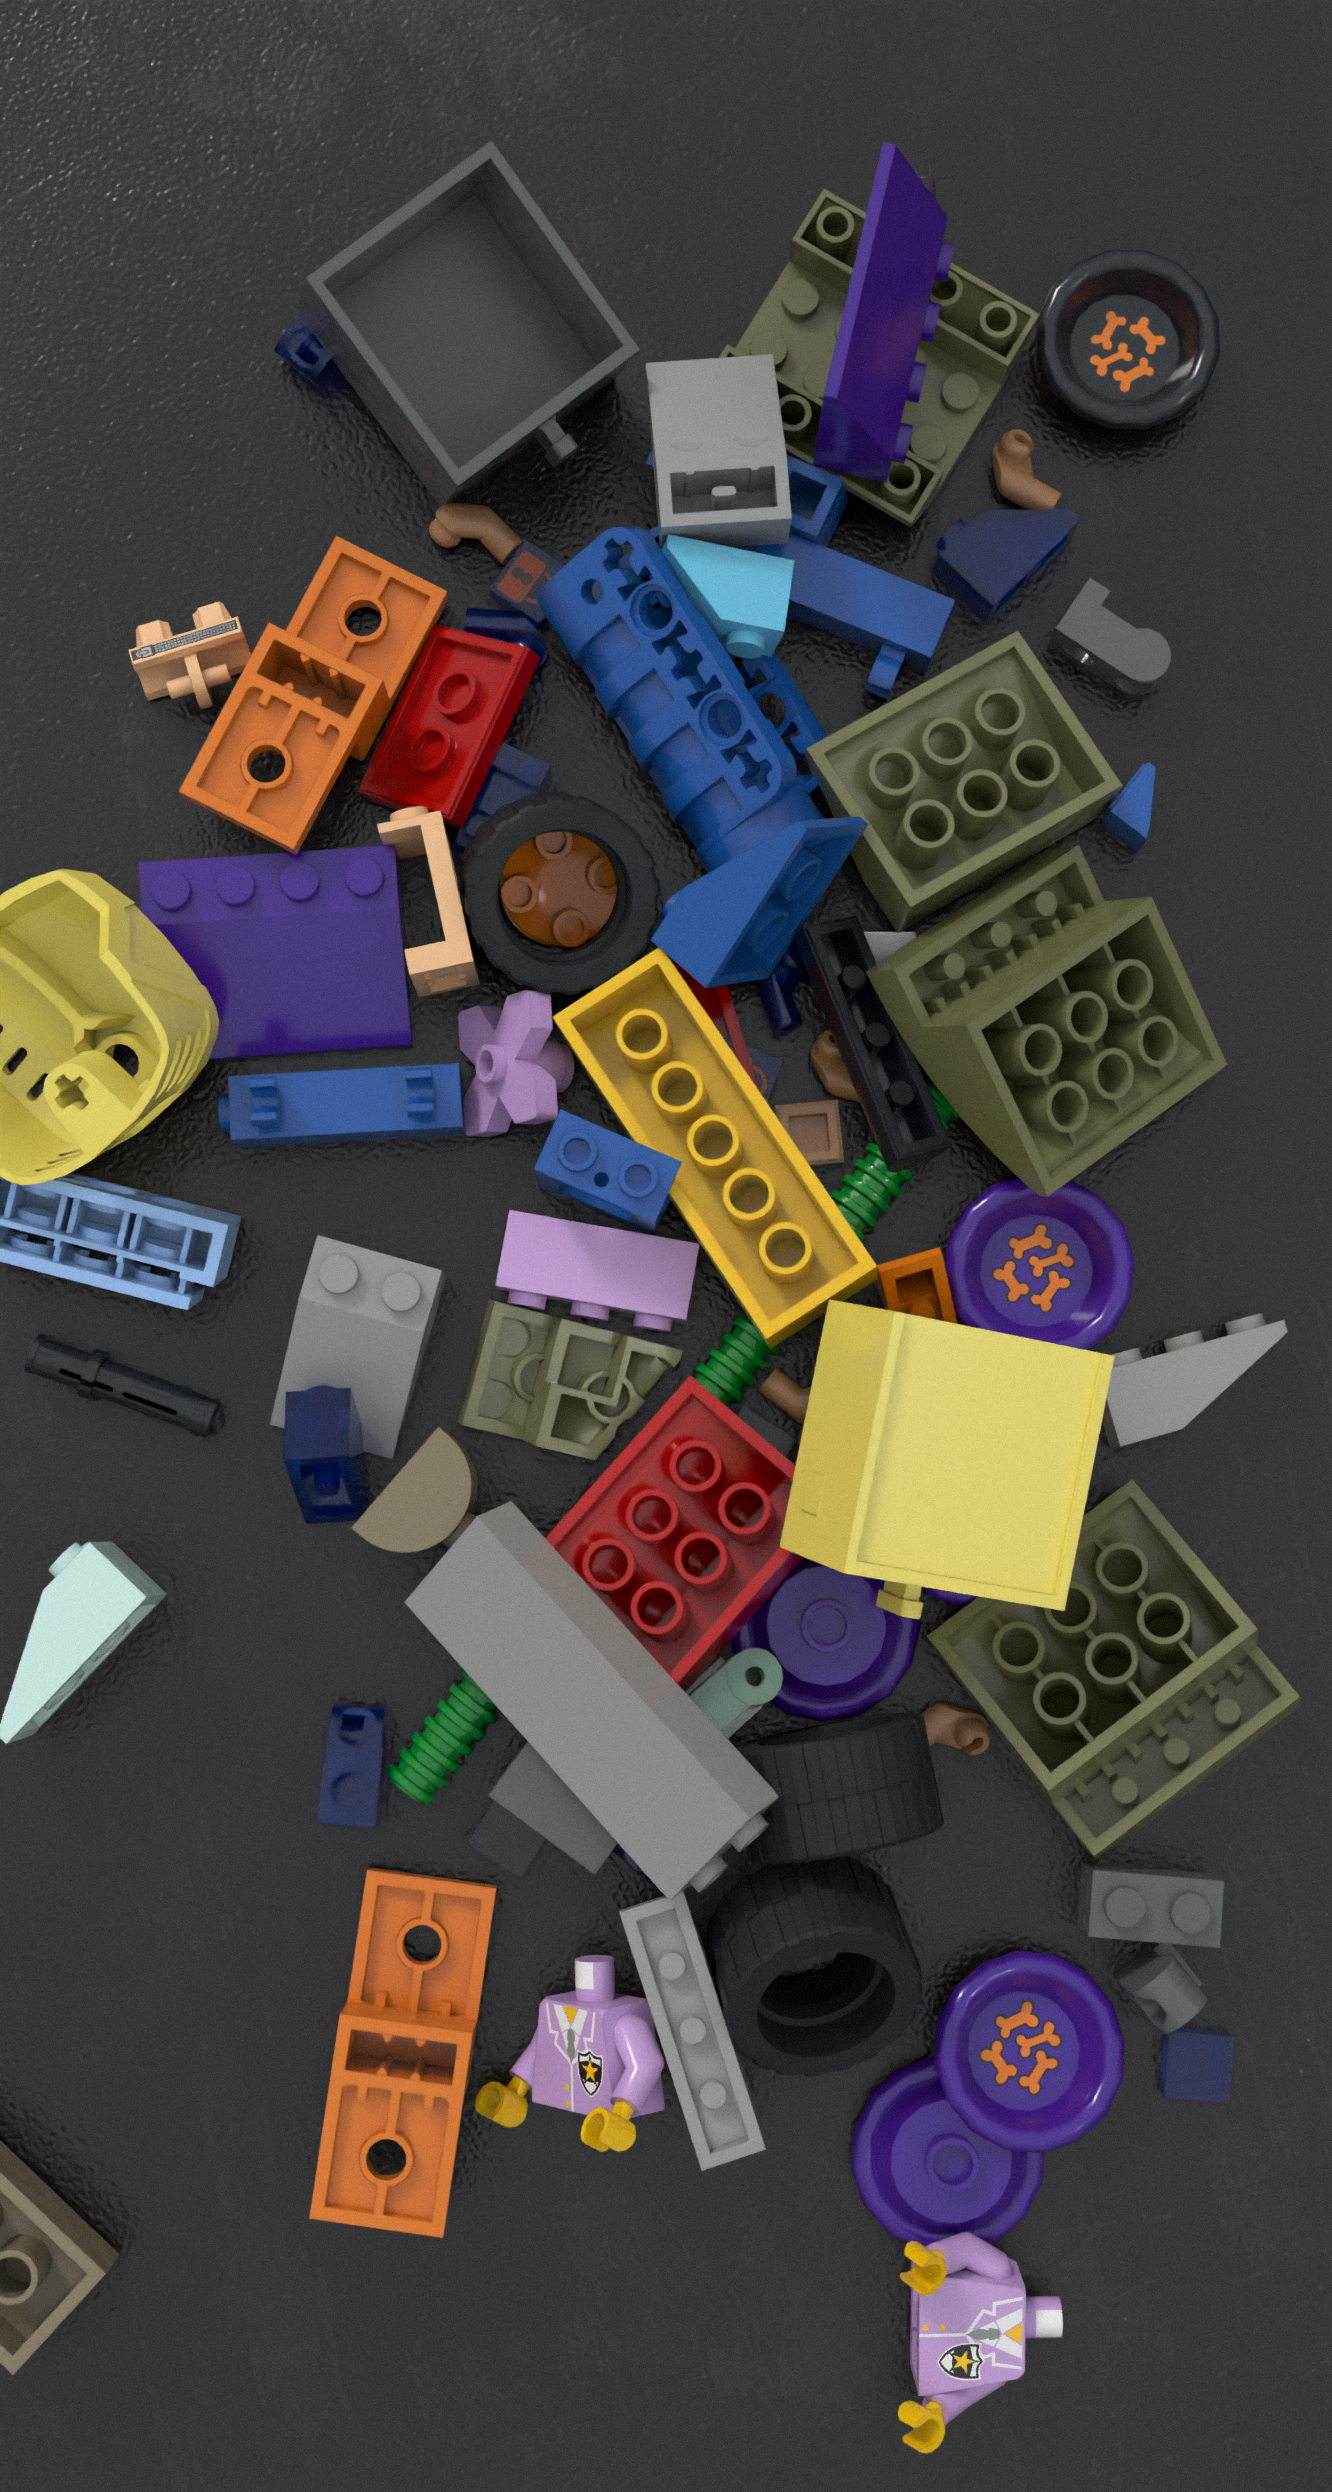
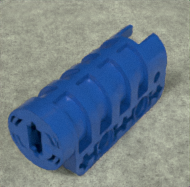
(683, 696)

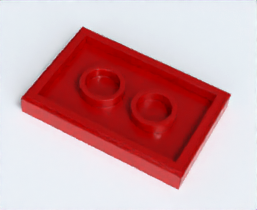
(449, 724)

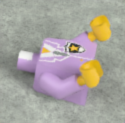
(588, 2057)
(966, 2329)

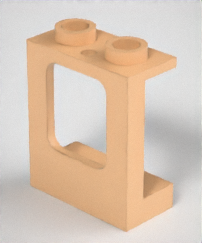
(447, 963)

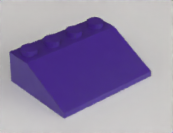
(883, 324)
(291, 946)

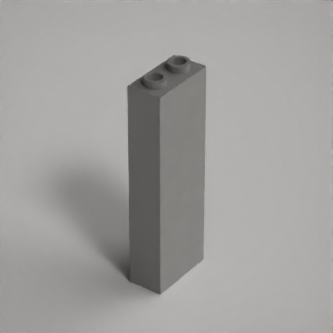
(592, 1701)

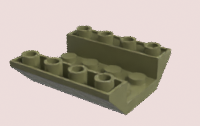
(966, 363)

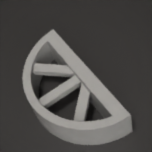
(693, 2030)

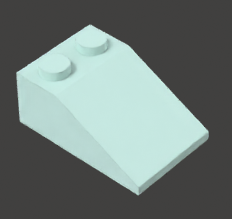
(76, 1626)

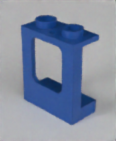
(606, 1173)

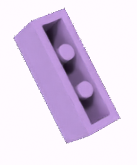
(596, 1270)

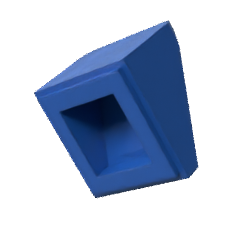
(1131, 811)

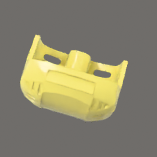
(73, 984)

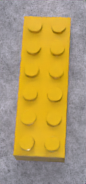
(740, 1172)

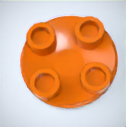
(558, 889)

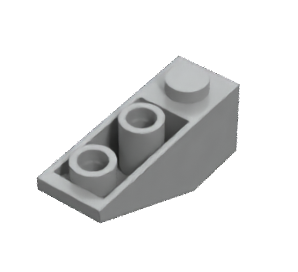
(1174, 1387)

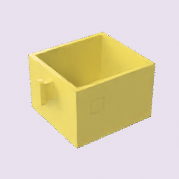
(945, 1458)

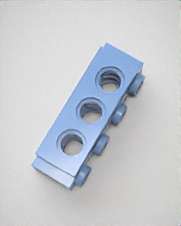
(120, 1223)

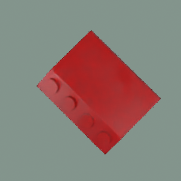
(684, 1531)

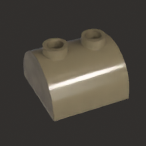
(426, 1501)

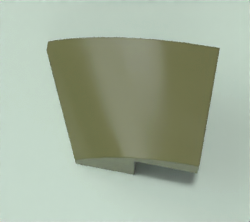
(558, 1380)

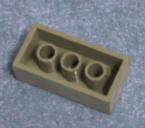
(45, 2260)

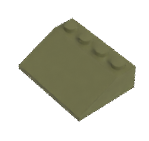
(962, 779)

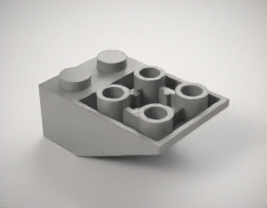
(719, 451)

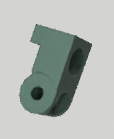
(738, 1685)

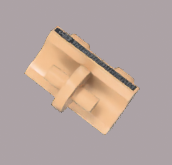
(191, 659)

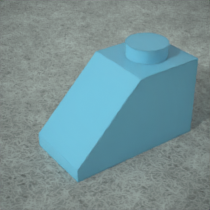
(736, 591)

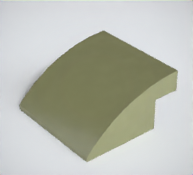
(1050, 1017)
(1130, 1686)

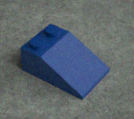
(748, 910)

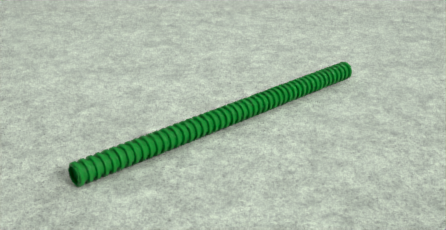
(724, 1376)

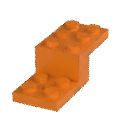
(314, 695)
(404, 2053)

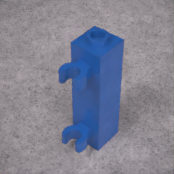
(864, 607)
(343, 1105)

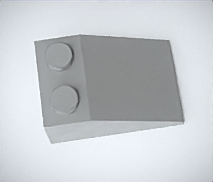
(362, 1329)

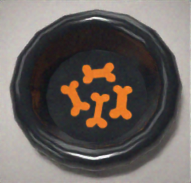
(1128, 339)

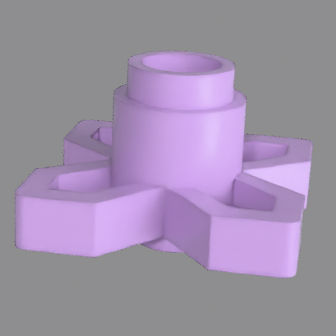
(514, 1063)

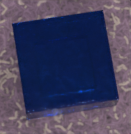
(1197, 2065)

